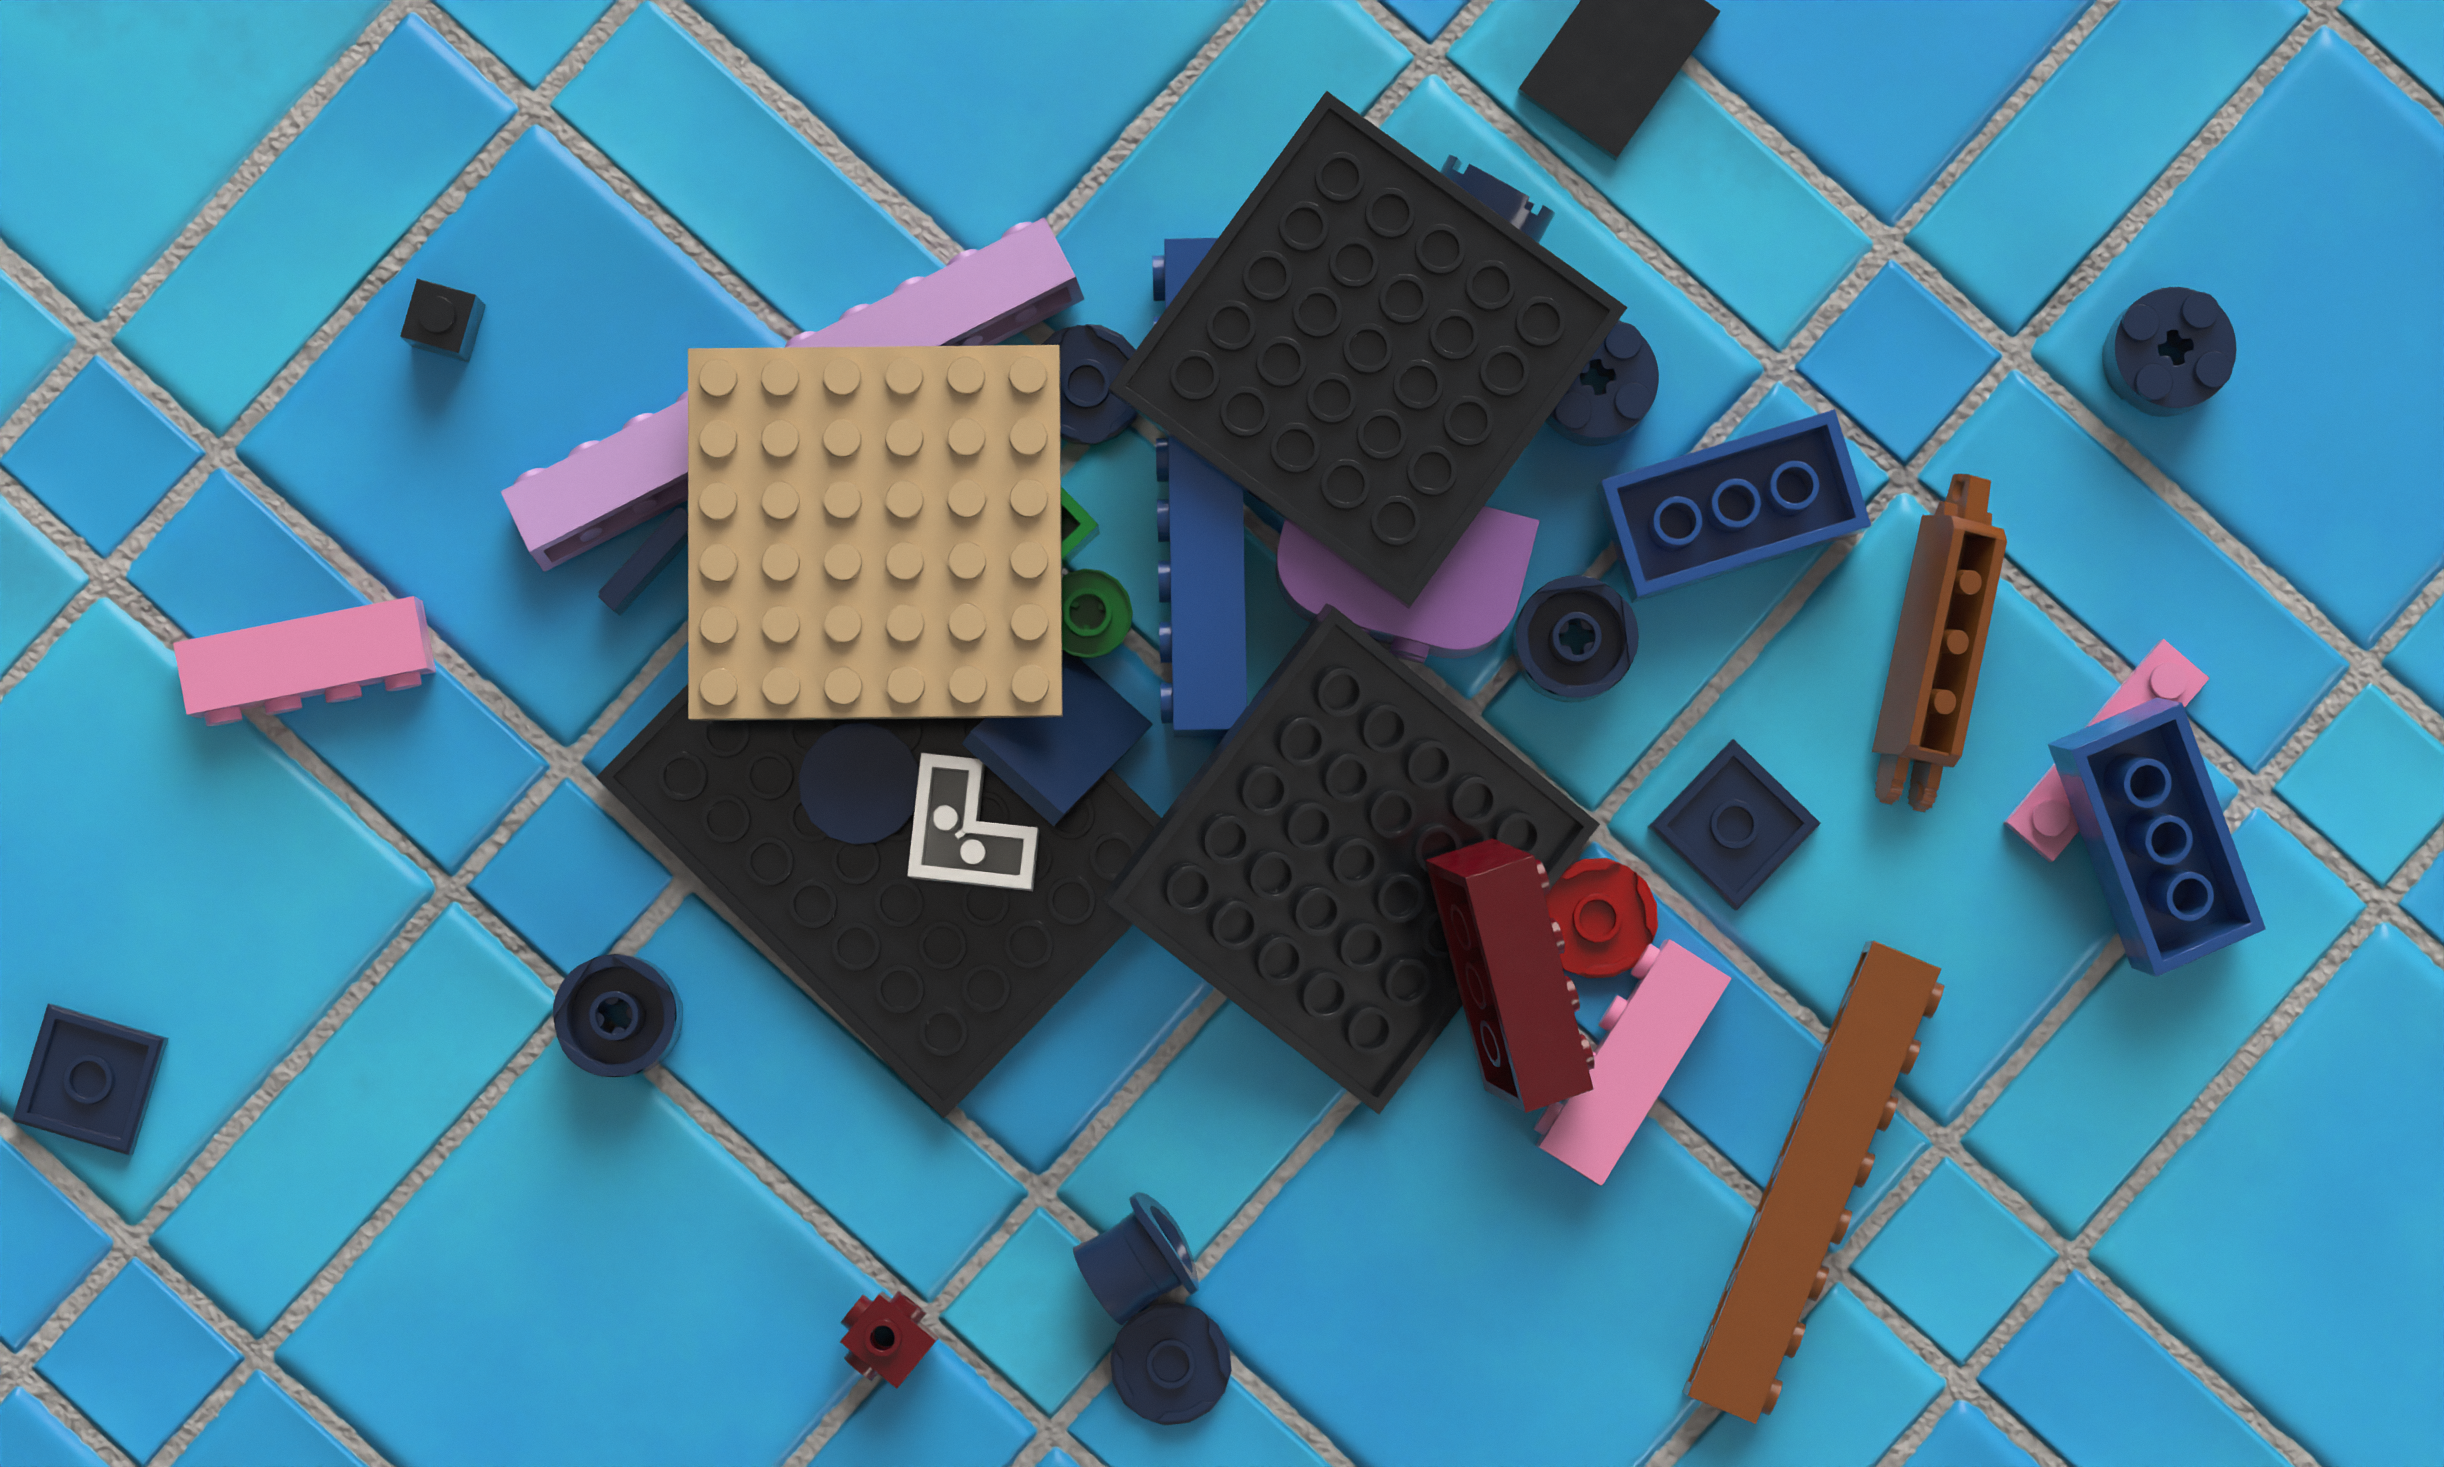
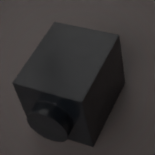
(443, 320)

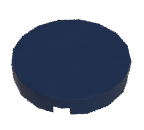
(1088, 365)
(859, 783)
(1170, 1363)

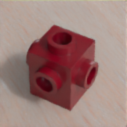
(910, 1342)

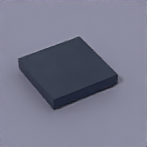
(1734, 824)
(90, 1079)

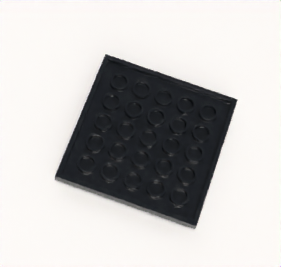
(1367, 349)
(1304, 850)

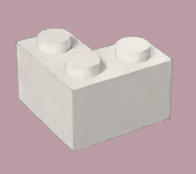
(951, 840)

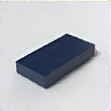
(646, 562)

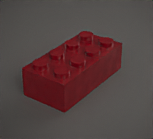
(1511, 974)

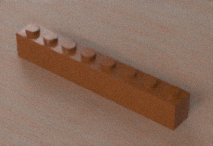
(1812, 1182)

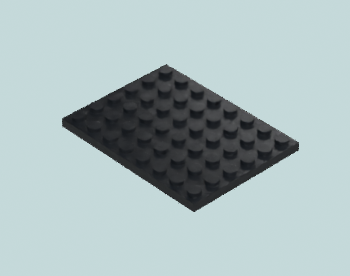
(916, 967)

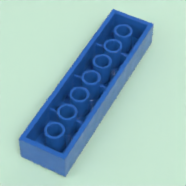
(1205, 562)

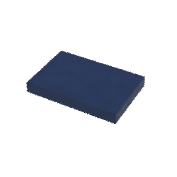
(1061, 758)

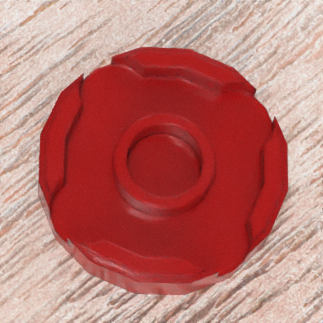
(1603, 916)

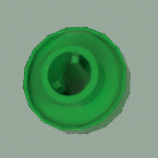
(1093, 613)

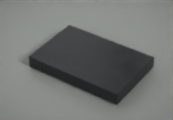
(1615, 65)

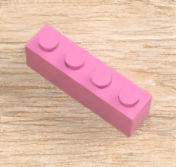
(304, 659)
(1633, 1059)

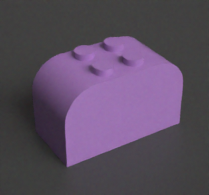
(1455, 613)

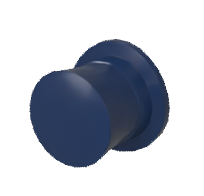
(1137, 1260)

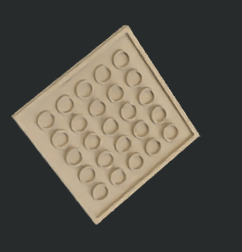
(874, 532)

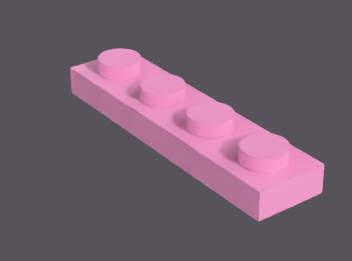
(2045, 814)

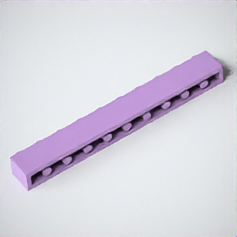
(645, 465)

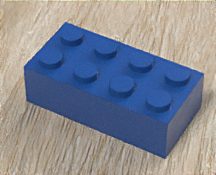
(1733, 506)
(2156, 836)

